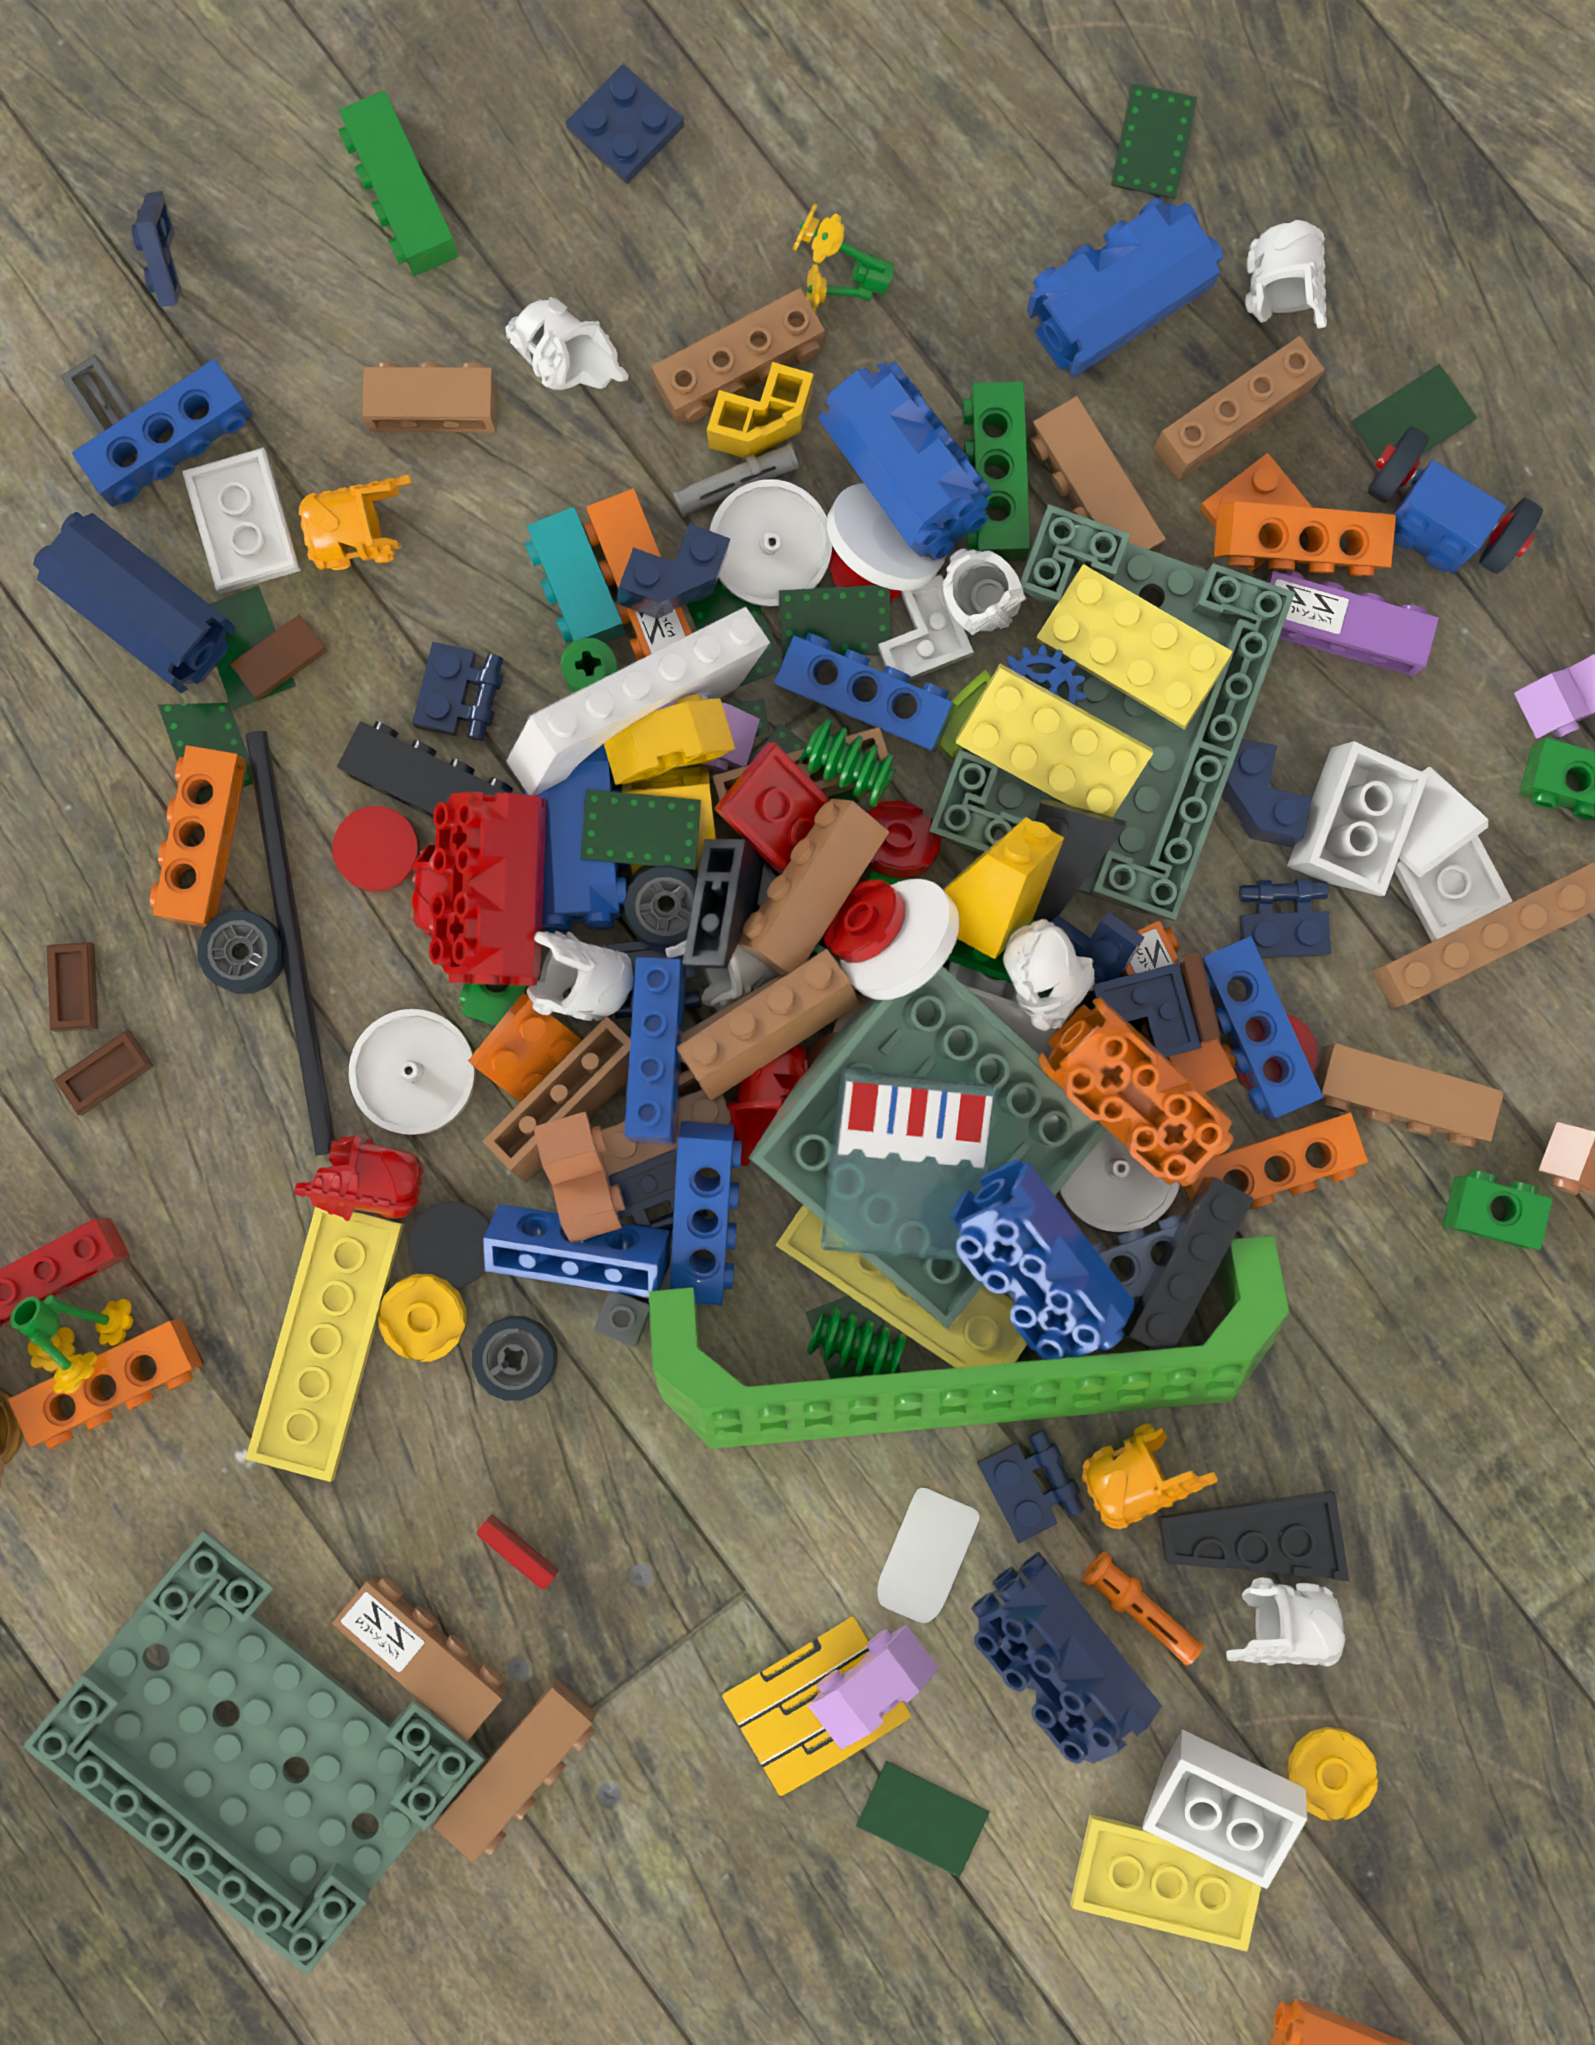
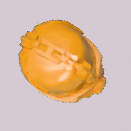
(346, 520)
(1130, 1481)

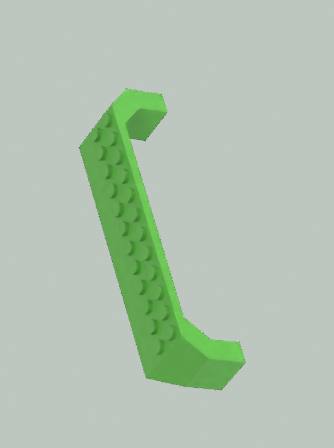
(735, 1415)

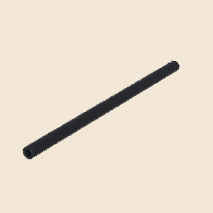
(291, 940)

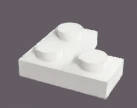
(937, 637)

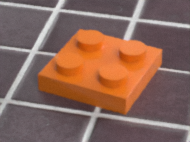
(1259, 483)
(523, 1049)

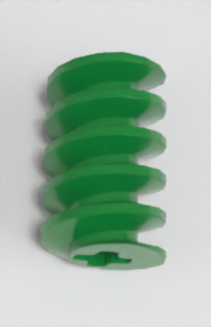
(584, 658)
(849, 762)
(856, 1343)

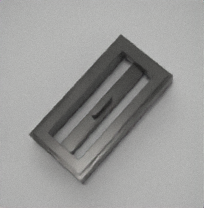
(82, 370)

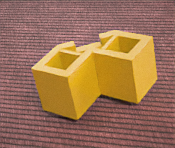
(752, 427)
(668, 738)

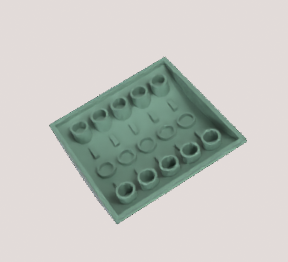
(936, 1035)

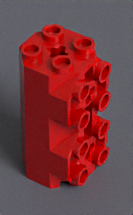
(494, 893)

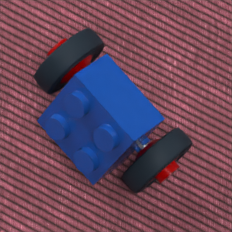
(1448, 515)

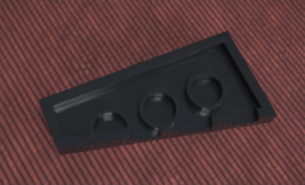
(1272, 1535)

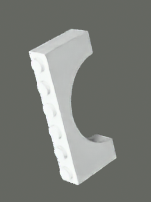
(568, 731)

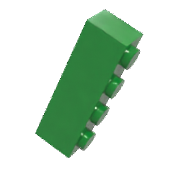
(398, 183)

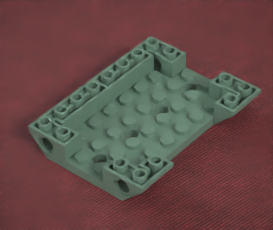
(1186, 775)
(218, 1791)

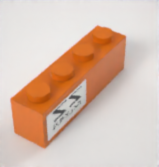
(618, 527)
(1205, 1066)

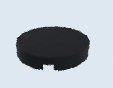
(449, 1242)

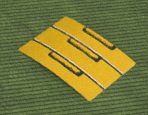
(777, 1716)

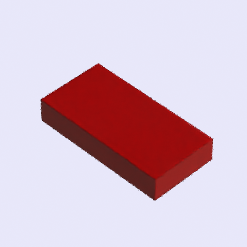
(517, 1552)

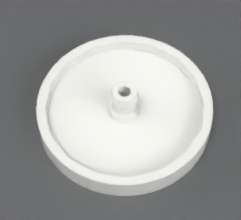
(774, 541)
(873, 545)
(916, 950)
(412, 1072)
(1115, 1190)

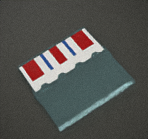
(903, 1162)

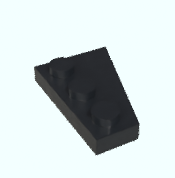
(1084, 844)

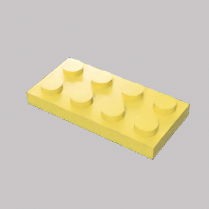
(1134, 646)
(1053, 744)
(1161, 1886)

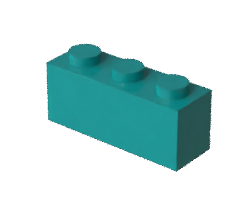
(573, 578)

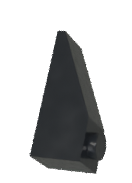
(722, 901)

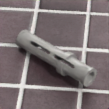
(724, 483)

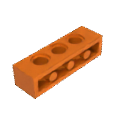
(1368, 537)
(210, 858)
(1335, 1137)
(40, 1409)

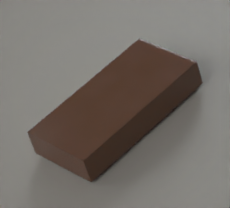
(278, 657)
(72, 987)
(1199, 996)
(104, 1072)

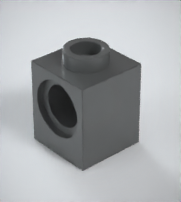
(623, 1318)

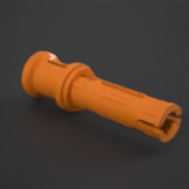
(1127, 1595)

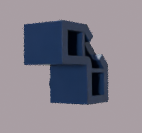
(659, 585)
(1263, 811)

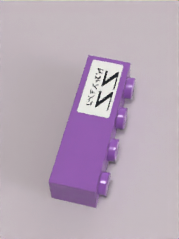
(1356, 625)

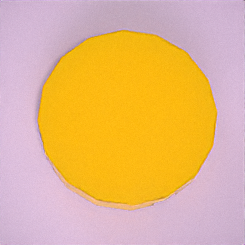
(422, 1317)
(1335, 1772)

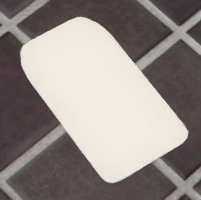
(926, 1555)

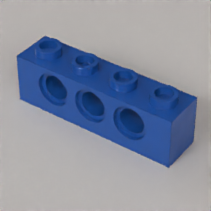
(140, 431)
(800, 676)
(653, 1051)
(1297, 1083)
(701, 1147)
(536, 1247)

